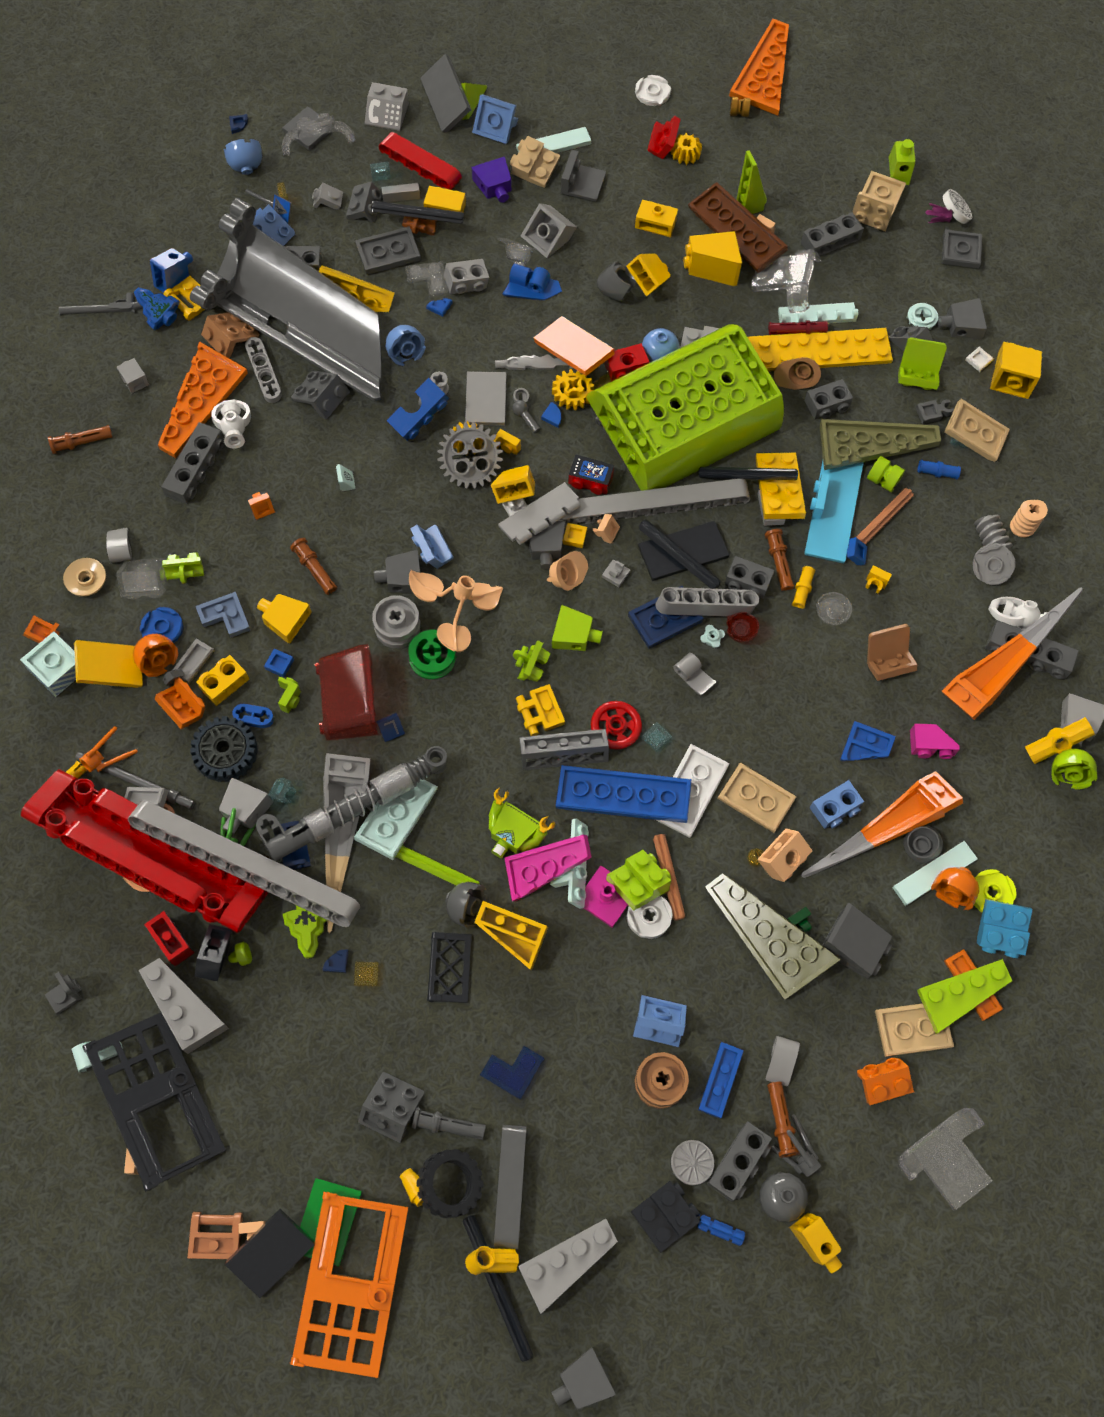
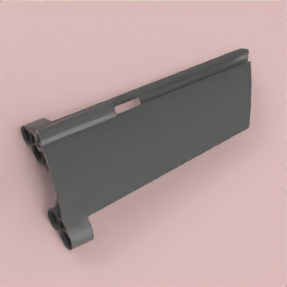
(320, 316)

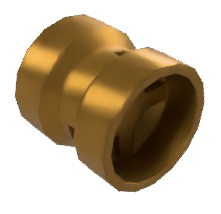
(736, 105)

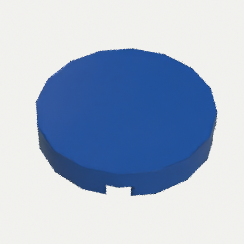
(163, 622)

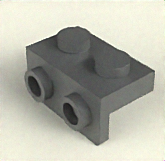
(362, 200)

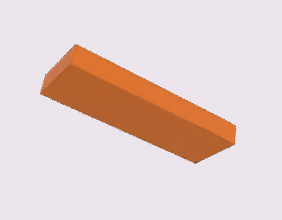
(962, 963)

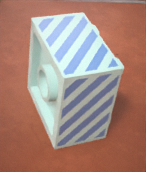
(52, 663)

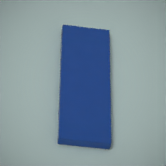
(624, 794)

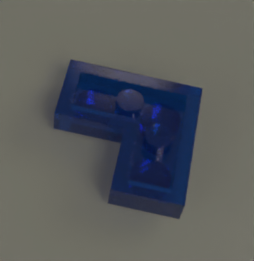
(513, 1078)

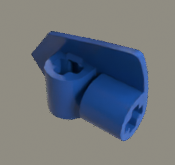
(538, 288)

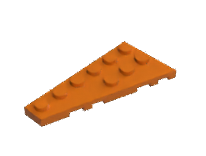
(764, 71)
(204, 386)

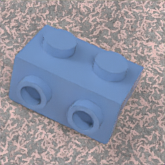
(432, 545)

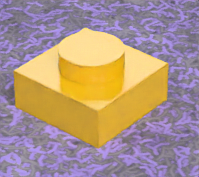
(574, 535)

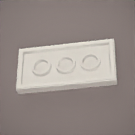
(706, 775)

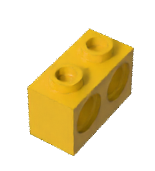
(226, 683)

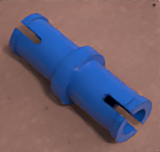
(939, 469)

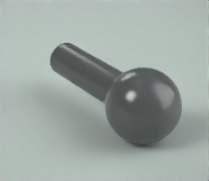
(520, 408)

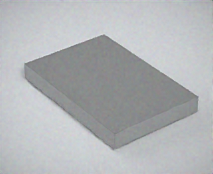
(486, 398)

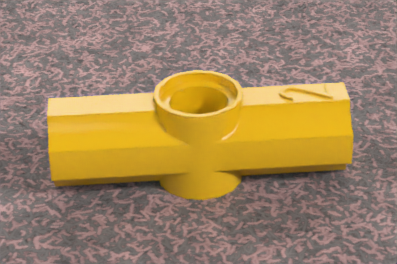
(1072, 735)

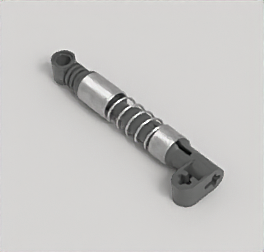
(323, 822)

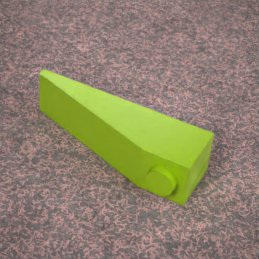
(750, 188)

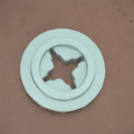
(927, 311)

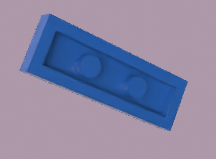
(720, 1080)

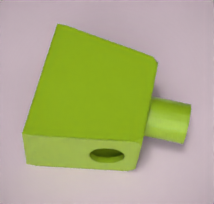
(902, 155)
(574, 630)

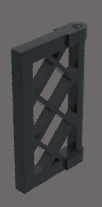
(431, 997)

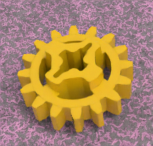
(573, 389)

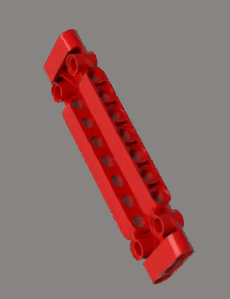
(99, 829)

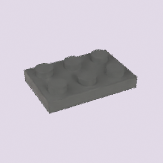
(387, 250)

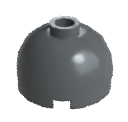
(463, 900)
(783, 1197)

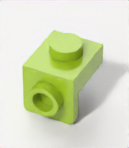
(290, 697)

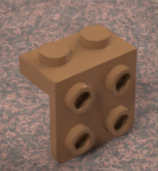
(225, 331)
(889, 652)

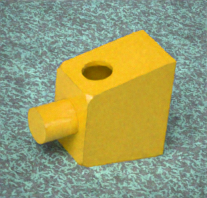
(648, 272)
(517, 483)
(284, 615)
(814, 1237)

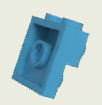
(1004, 928)

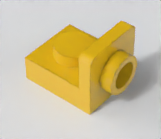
(508, 442)

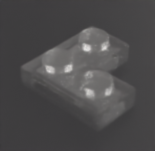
(431, 274)

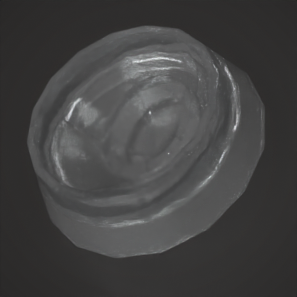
(834, 608)

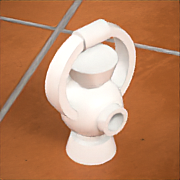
(232, 424)
(1016, 611)

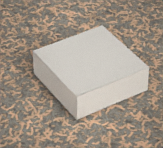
(979, 359)

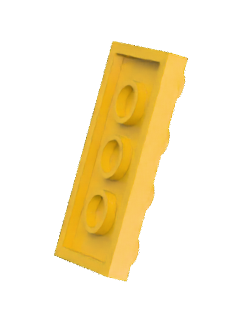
(780, 497)

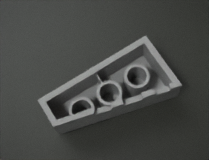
(182, 1009)
(562, 1265)

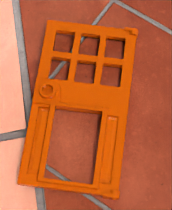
(347, 1290)

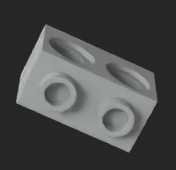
(466, 276)

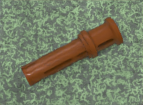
(70, 440)
(778, 551)
(309, 559)
(781, 1116)

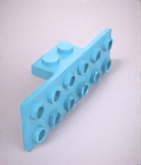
(833, 512)

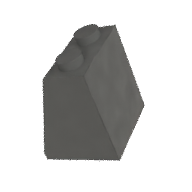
(858, 941)

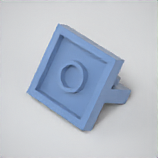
(494, 119)
(660, 1021)

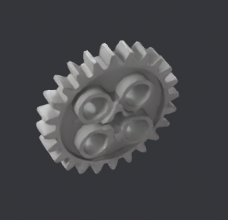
(472, 473)

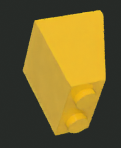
(714, 257)
(1016, 370)

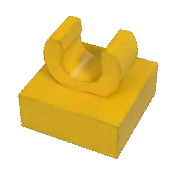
(878, 577)

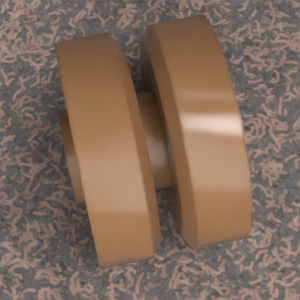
(661, 1066)

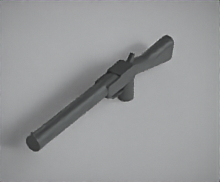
(117, 306)

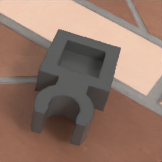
(933, 412)

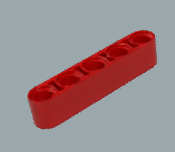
(420, 160)

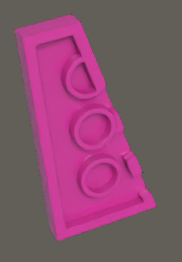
(544, 864)

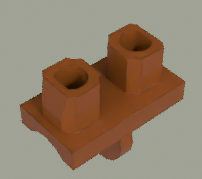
(420, 225)

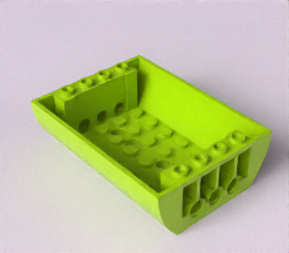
(705, 424)

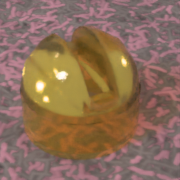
(752, 857)

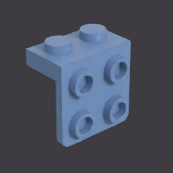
(273, 225)

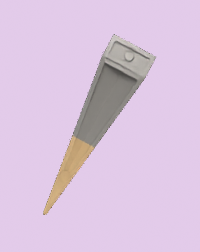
(341, 777)

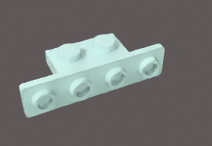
(577, 876)

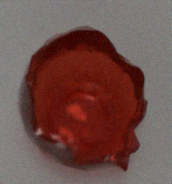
(742, 627)

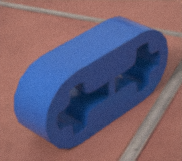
(254, 711)

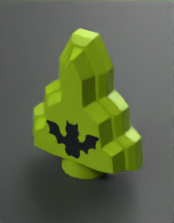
(305, 928)

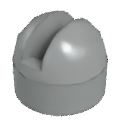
(525, 395)

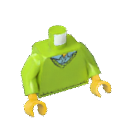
(514, 828)

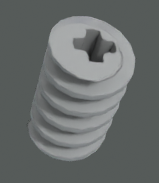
(990, 531)

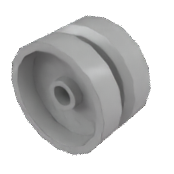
(396, 621)

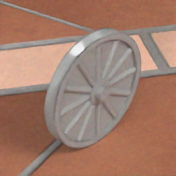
(692, 1162)

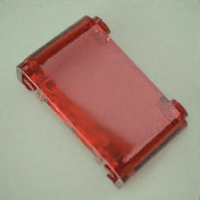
(347, 694)

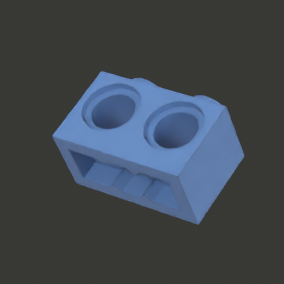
(833, 801)

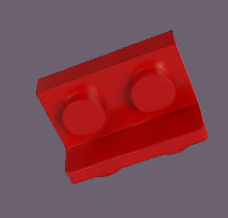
(663, 137)

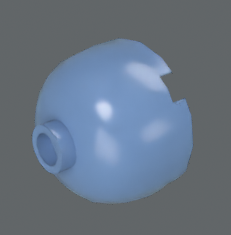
(243, 156)
(404, 340)
(659, 343)

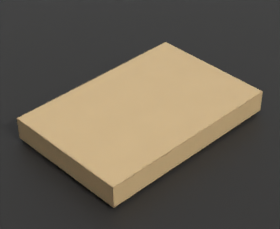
(977, 430)
(757, 797)
(910, 1031)

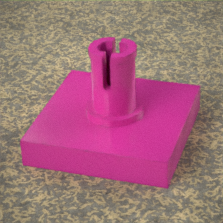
(603, 899)

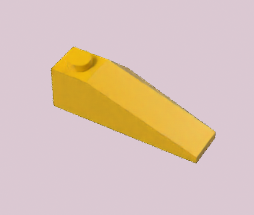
(371, 295)

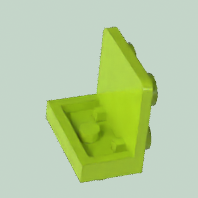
(921, 363)

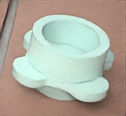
(714, 642)

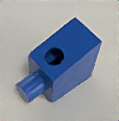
(170, 269)

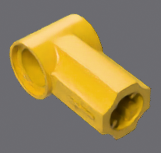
(493, 1260)

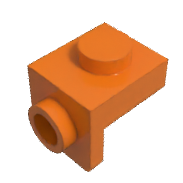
(39, 629)

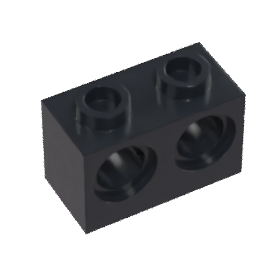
(213, 952)

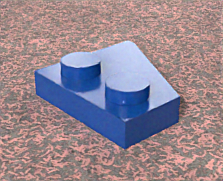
(866, 743)

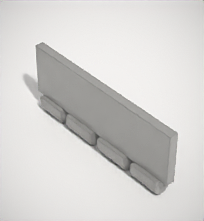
(536, 514)

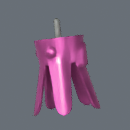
(944, 214)

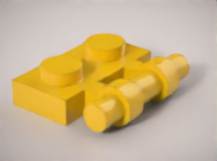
(547, 709)

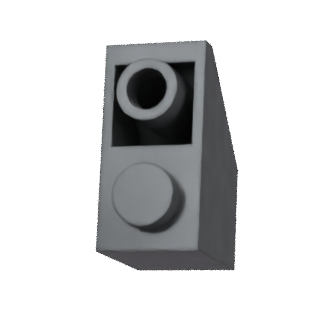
(902, 334)

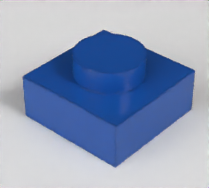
(857, 551)
(279, 663)

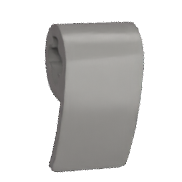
(118, 545)
(690, 671)
(783, 1060)

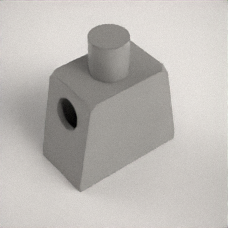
(1076, 708)
(249, 804)

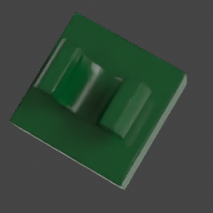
(800, 919)

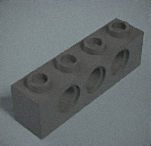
(193, 453)
(1063, 656)

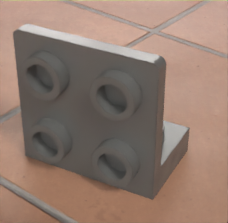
(581, 180)
(390, 1106)

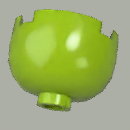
(1078, 768)

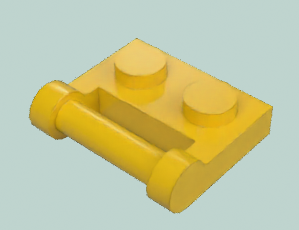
(185, 288)

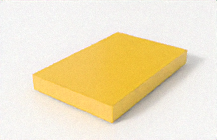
(106, 664)

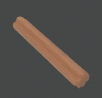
(885, 516)
(665, 862)

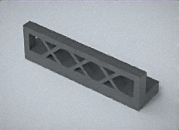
(564, 746)

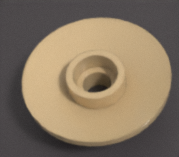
(78, 571)

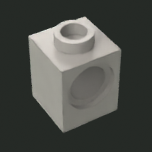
(132, 375)

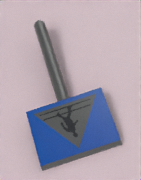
(280, 205)

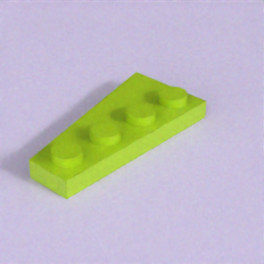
(959, 994)

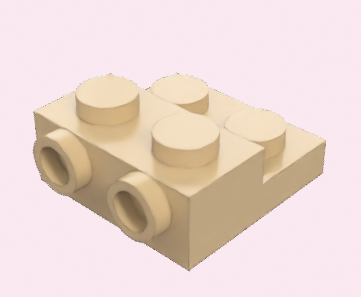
(534, 162)

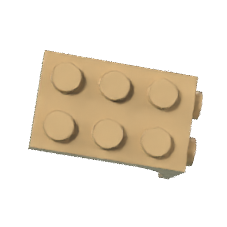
(878, 200)

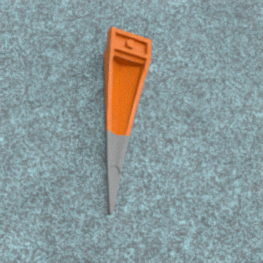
(986, 679)
(918, 806)

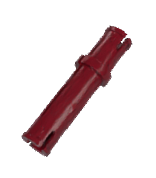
(797, 327)

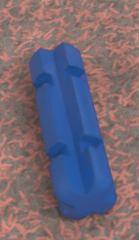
(721, 1230)

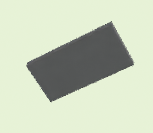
(445, 93)

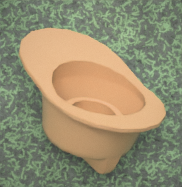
(568, 571)

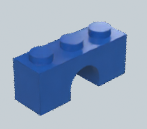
(409, 423)

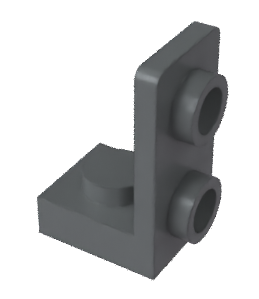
(64, 994)

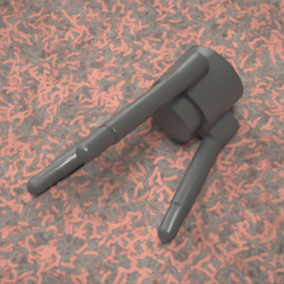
(808, 1160)

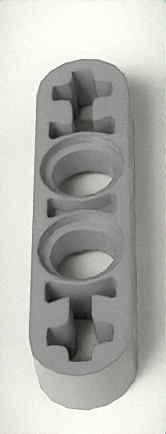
(263, 370)

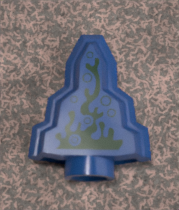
(157, 307)

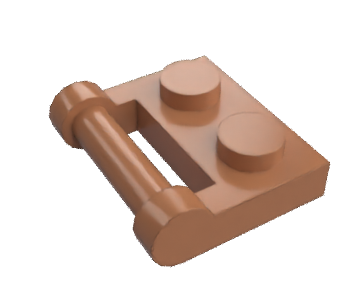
(213, 1245)

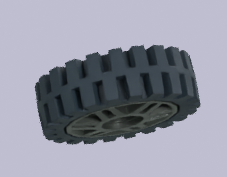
(228, 764)

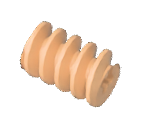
(1028, 518)

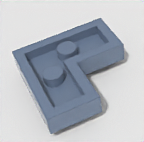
(227, 609)

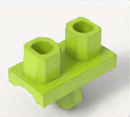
(183, 568)
(535, 653)

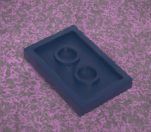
(659, 627)

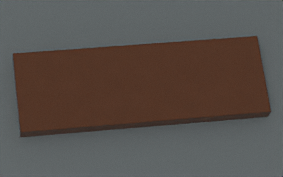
(725, 214)

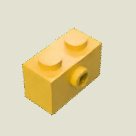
(656, 218)

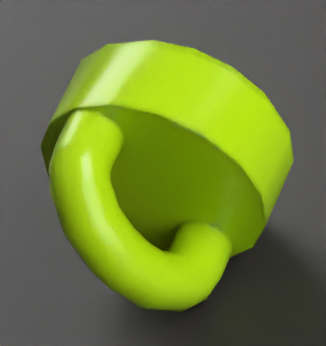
(241, 954)

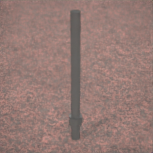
(172, 797)

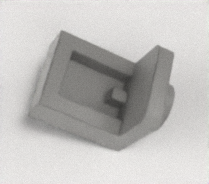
(328, 196)

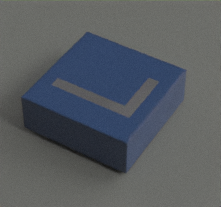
(390, 727)

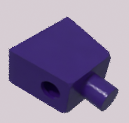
(493, 179)

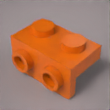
(181, 704)
(886, 1080)

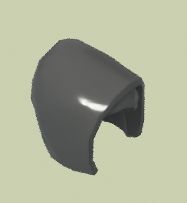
(616, 281)

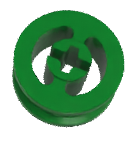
(432, 668)

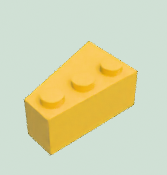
(514, 932)

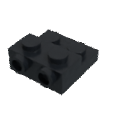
(666, 1215)

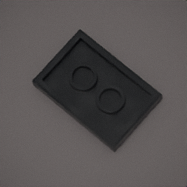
(269, 1253)

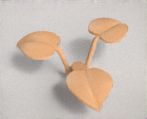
(483, 596)

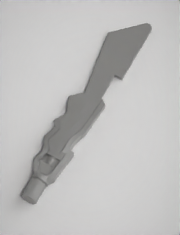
(533, 362)

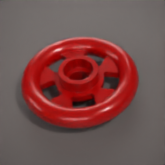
(621, 708)

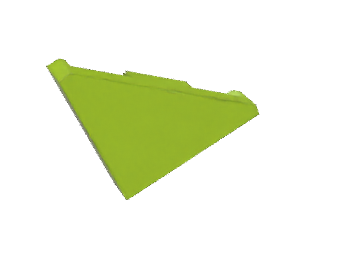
(473, 94)

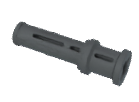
(437, 1122)

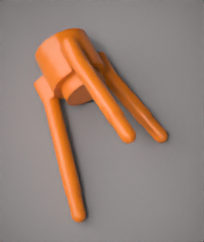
(93, 758)

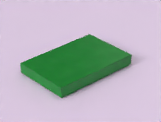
(312, 1214)

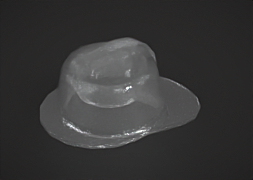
(517, 252)

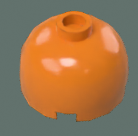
(154, 654)
(956, 887)

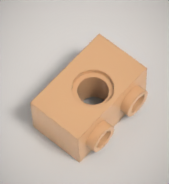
(785, 855)

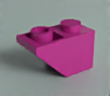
(928, 739)

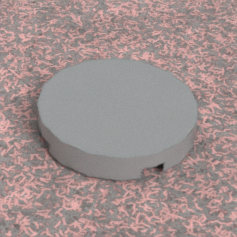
(993, 564)

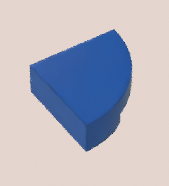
(440, 306)
(552, 415)

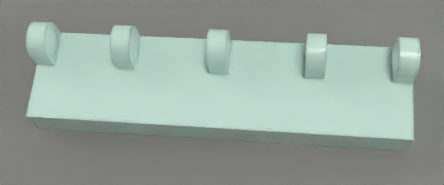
(825, 312)

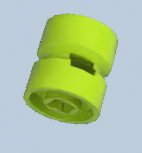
(884, 473)

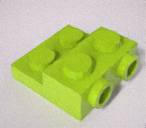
(640, 880)

